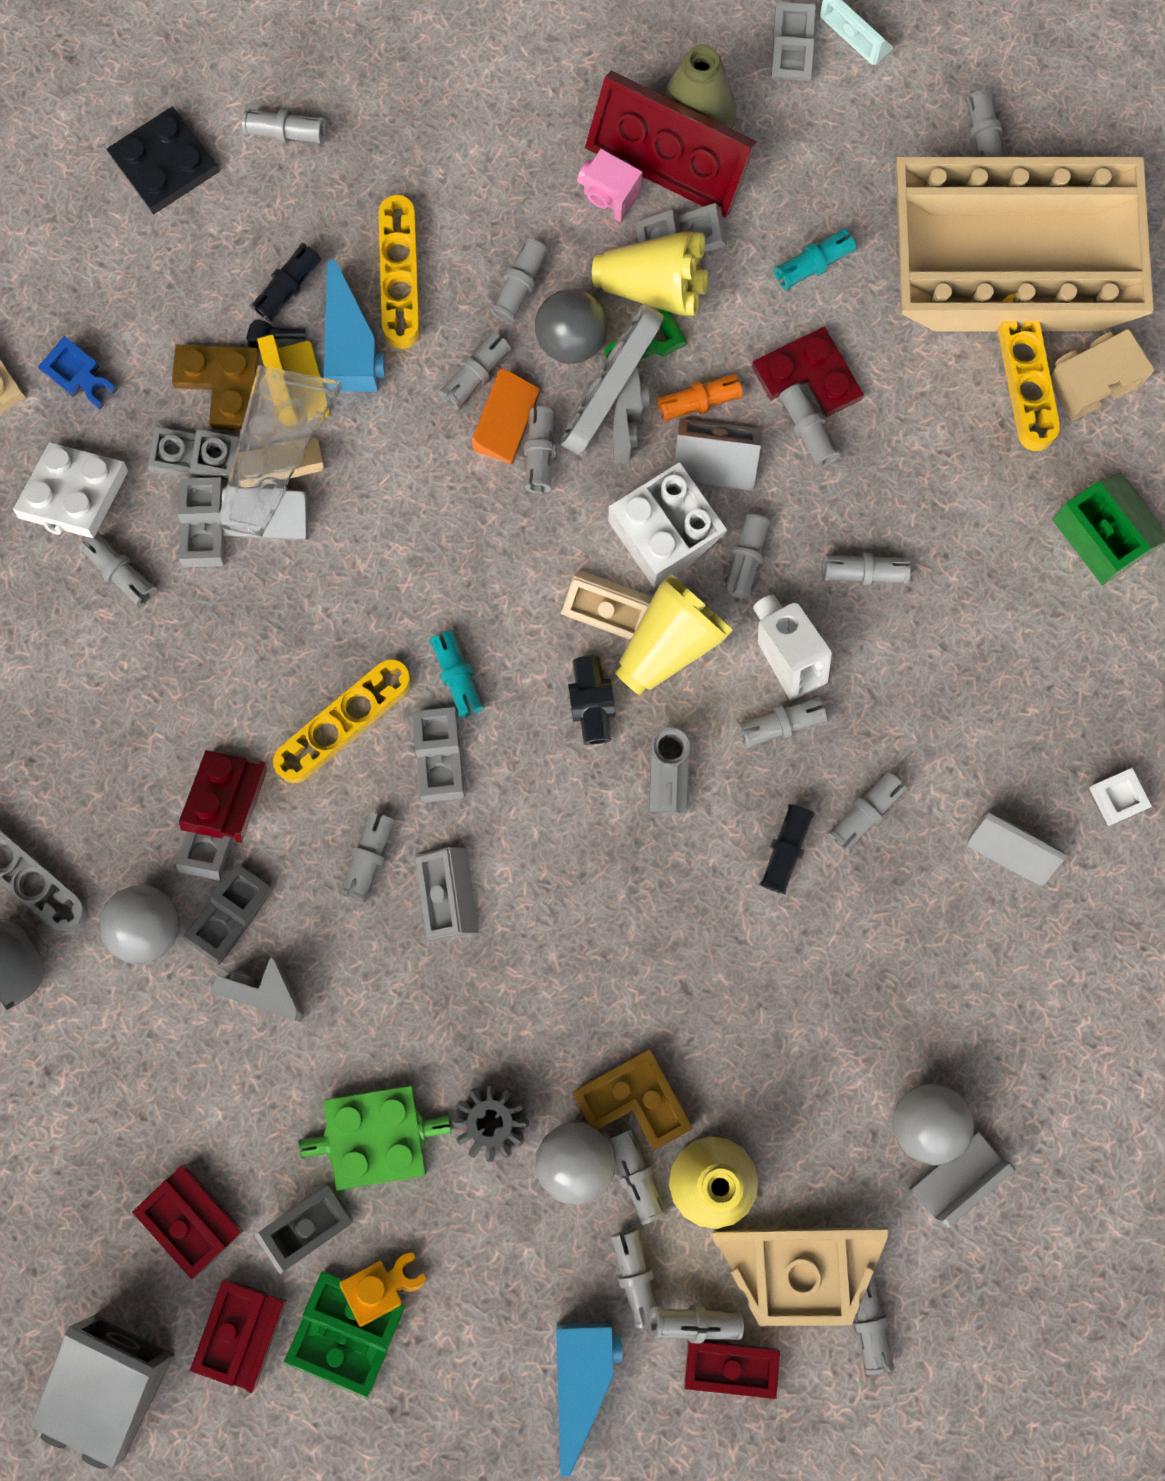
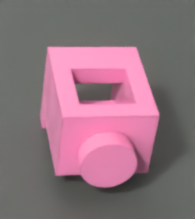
(611, 183)

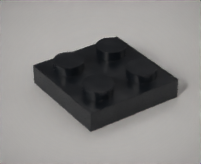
(162, 160)

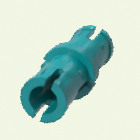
(814, 259)
(456, 674)

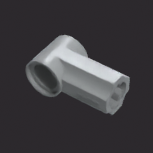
(668, 776)

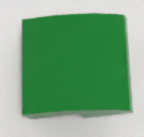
(333, 1344)

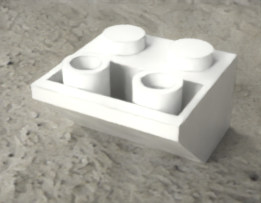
(666, 524)

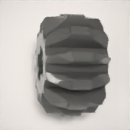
(480, 1110)

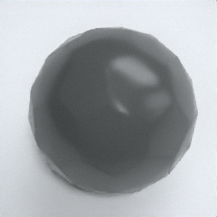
(571, 326)

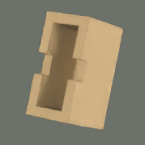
(1109, 367)

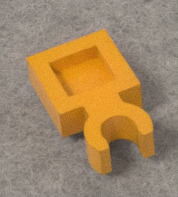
(375, 1290)

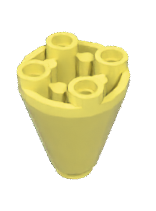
(656, 272)
(669, 637)
(696, 1170)

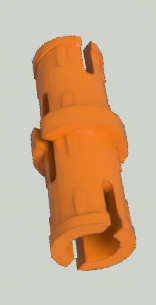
(699, 397)

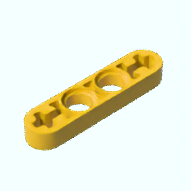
(395, 272)
(1031, 371)
(337, 715)

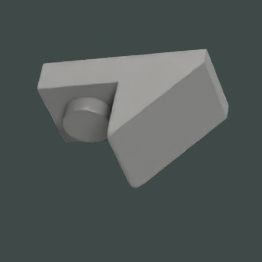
(273, 995)
(303, 1229)

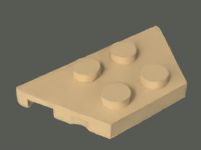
(803, 1272)

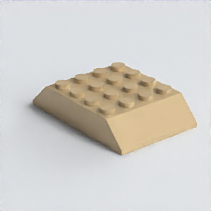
(1027, 226)

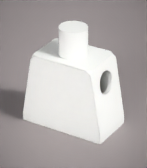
(792, 647)

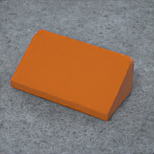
(505, 417)

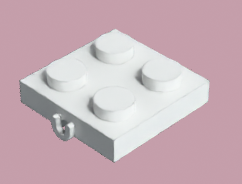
(70, 490)

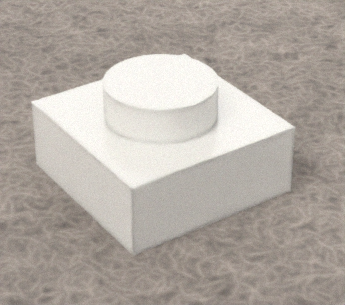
(1120, 797)

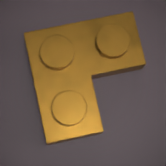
(225, 372)
(636, 1088)

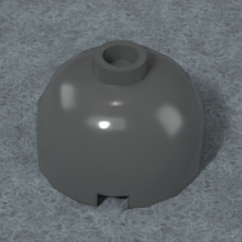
(20, 963)

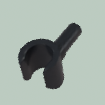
(261, 328)

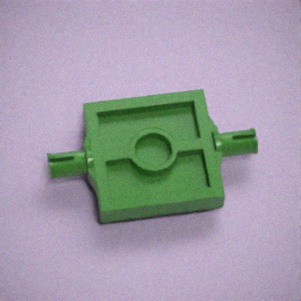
(374, 1137)

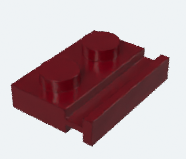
(222, 796)
(187, 1221)
(238, 1335)

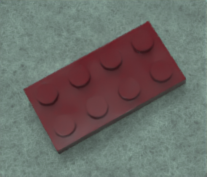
(670, 143)

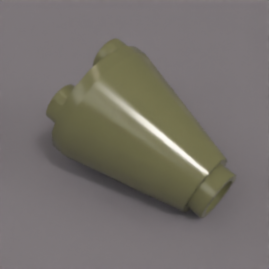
(703, 85)

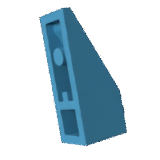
(349, 343)
(584, 1376)

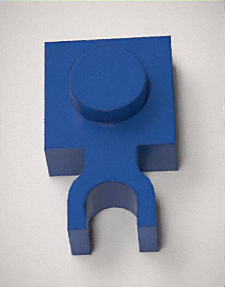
(74, 370)

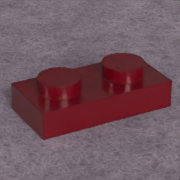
(732, 1369)

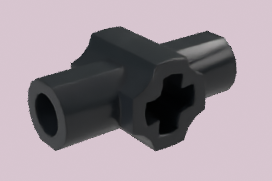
(591, 700)

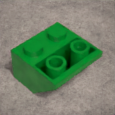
(1110, 527)

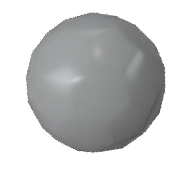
(139, 924)
(933, 1124)
(575, 1163)

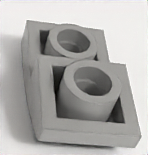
(628, 409)
(190, 454)

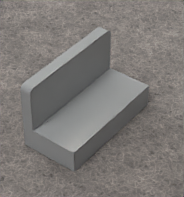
(718, 453)
(957, 1187)

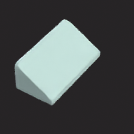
(855, 30)

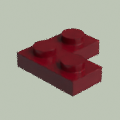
(810, 361)

